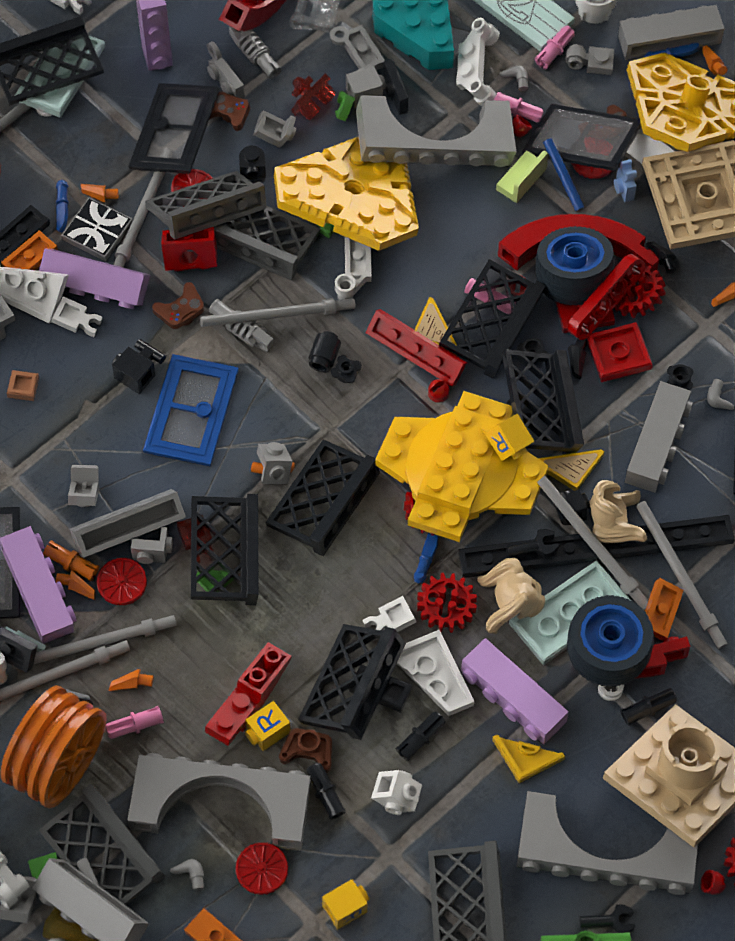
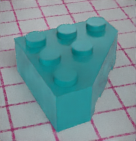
(417, 29)

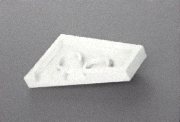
(33, 291)
(436, 673)

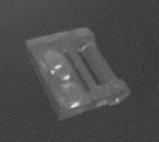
(321, 18)

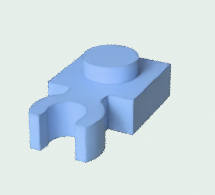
(625, 181)

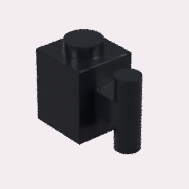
(137, 368)

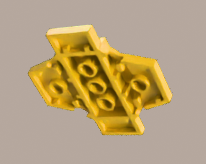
(456, 468)

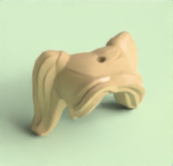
(610, 514)
(514, 593)

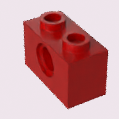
(203, 246)

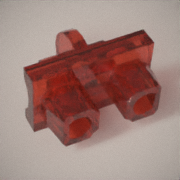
(320, 89)

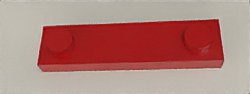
(416, 347)

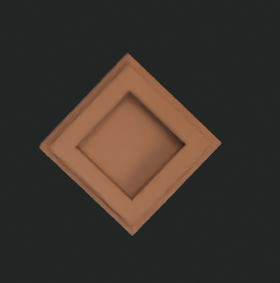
(23, 385)

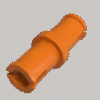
(71, 560)

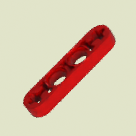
(626, 275)

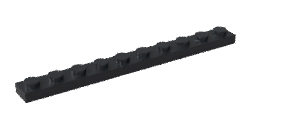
(574, 549)

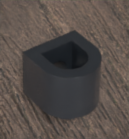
(252, 162)
(578, 502)

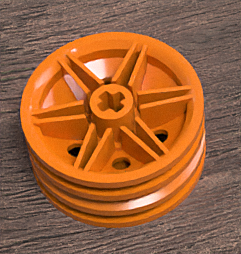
(53, 746)

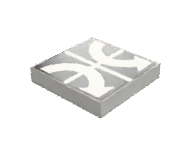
(97, 229)

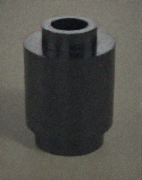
(324, 351)

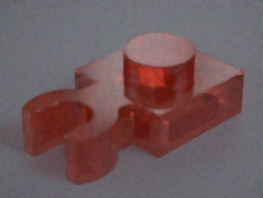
(184, 530)

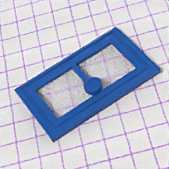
(191, 410)

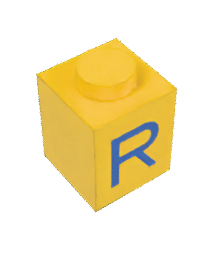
(510, 438)
(267, 726)
(345, 903)

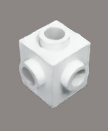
(396, 791)

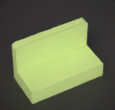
(522, 175)

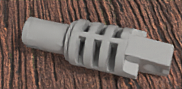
(255, 51)
(250, 332)

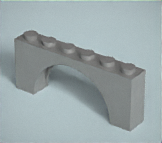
(388, 141)
(164, 781)
(548, 848)

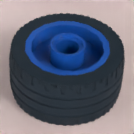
(573, 263)
(610, 640)

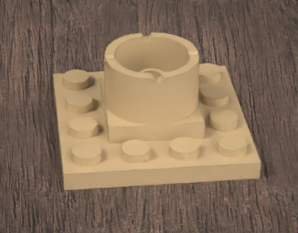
(694, 193)
(679, 775)

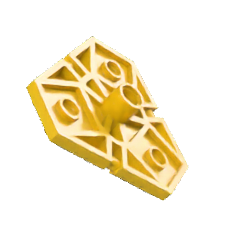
(681, 102)
(356, 196)

